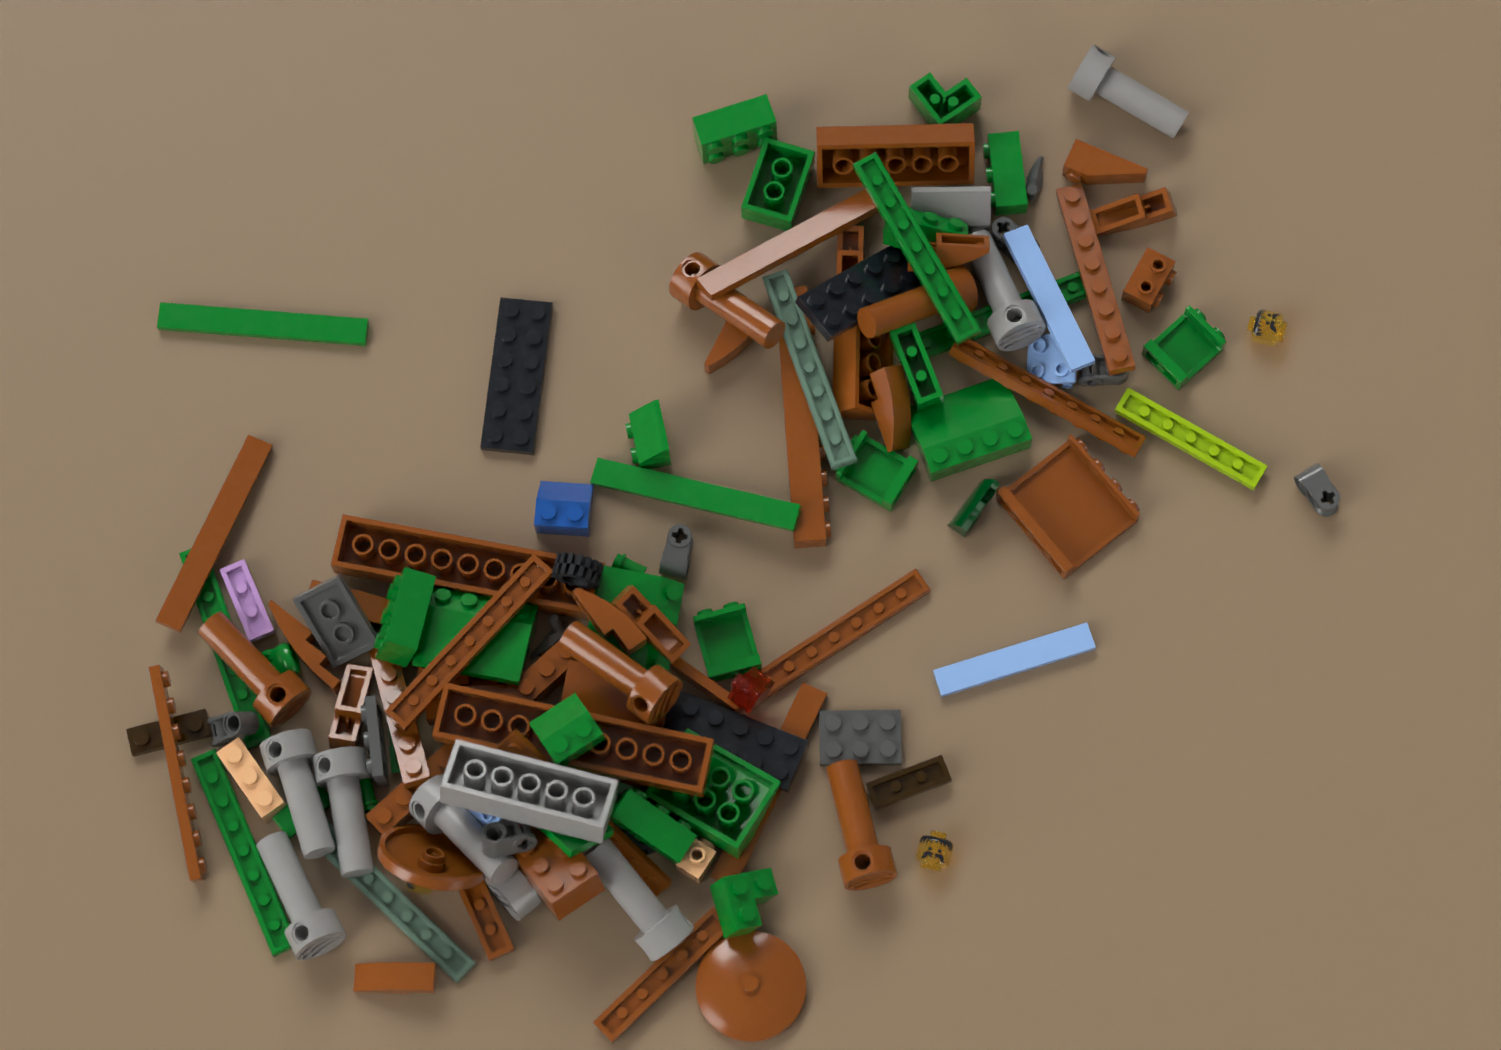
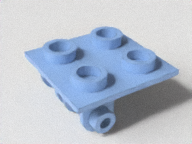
(1047, 363)

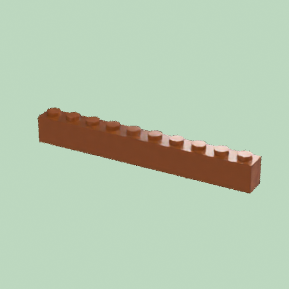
(803, 455)
(534, 685)

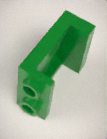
(1184, 347)
(877, 473)
(726, 641)

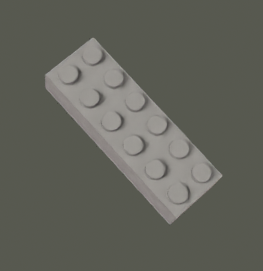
(528, 791)

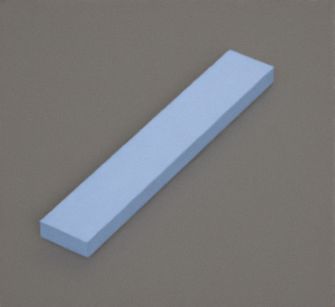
(1049, 298)
(1014, 659)

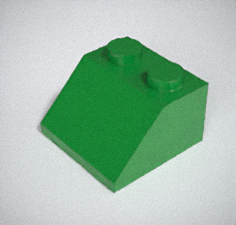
(649, 437)
(567, 730)

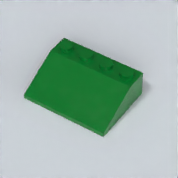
(969, 429)
(658, 590)
(501, 659)
(731, 804)

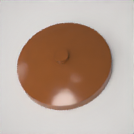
(426, 859)
(751, 987)

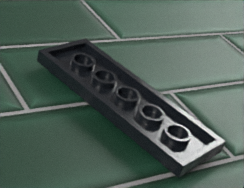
(836, 302)
(516, 376)
(751, 740)

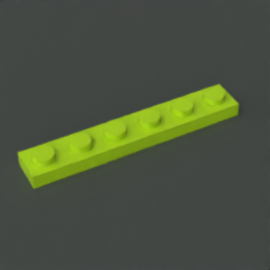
(1190, 438)

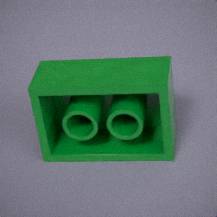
(734, 129)
(778, 184)
(404, 616)

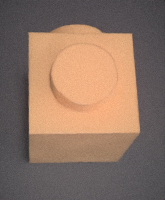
(697, 860)

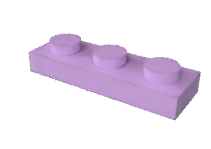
(247, 601)

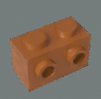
(1149, 280)

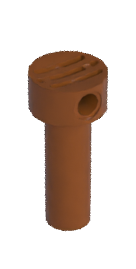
(913, 305)
(731, 307)
(256, 671)
(649, 691)
(866, 862)

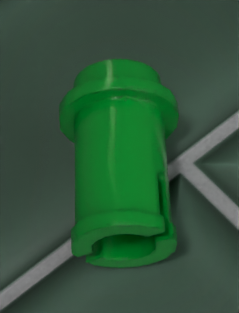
(623, 562)
(368, 795)

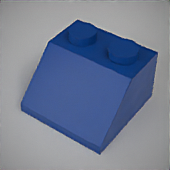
(563, 509)

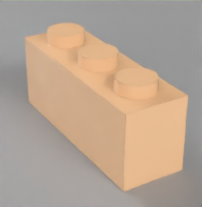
(251, 779)

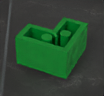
(942, 106)
(738, 898)

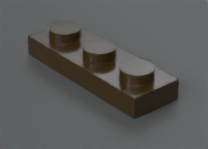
(148, 737)
(908, 782)

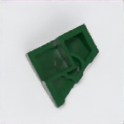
(973, 506)

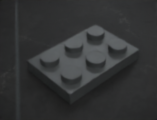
(336, 620)
(860, 735)
(375, 741)

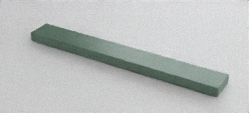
(810, 370)
(410, 919)

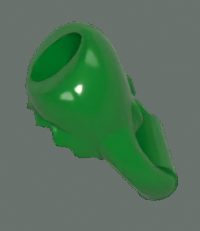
(283, 658)

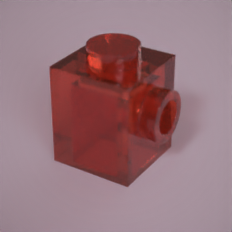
(750, 689)

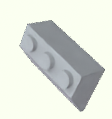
(964, 203)

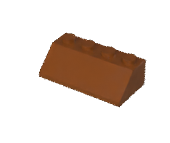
(853, 362)

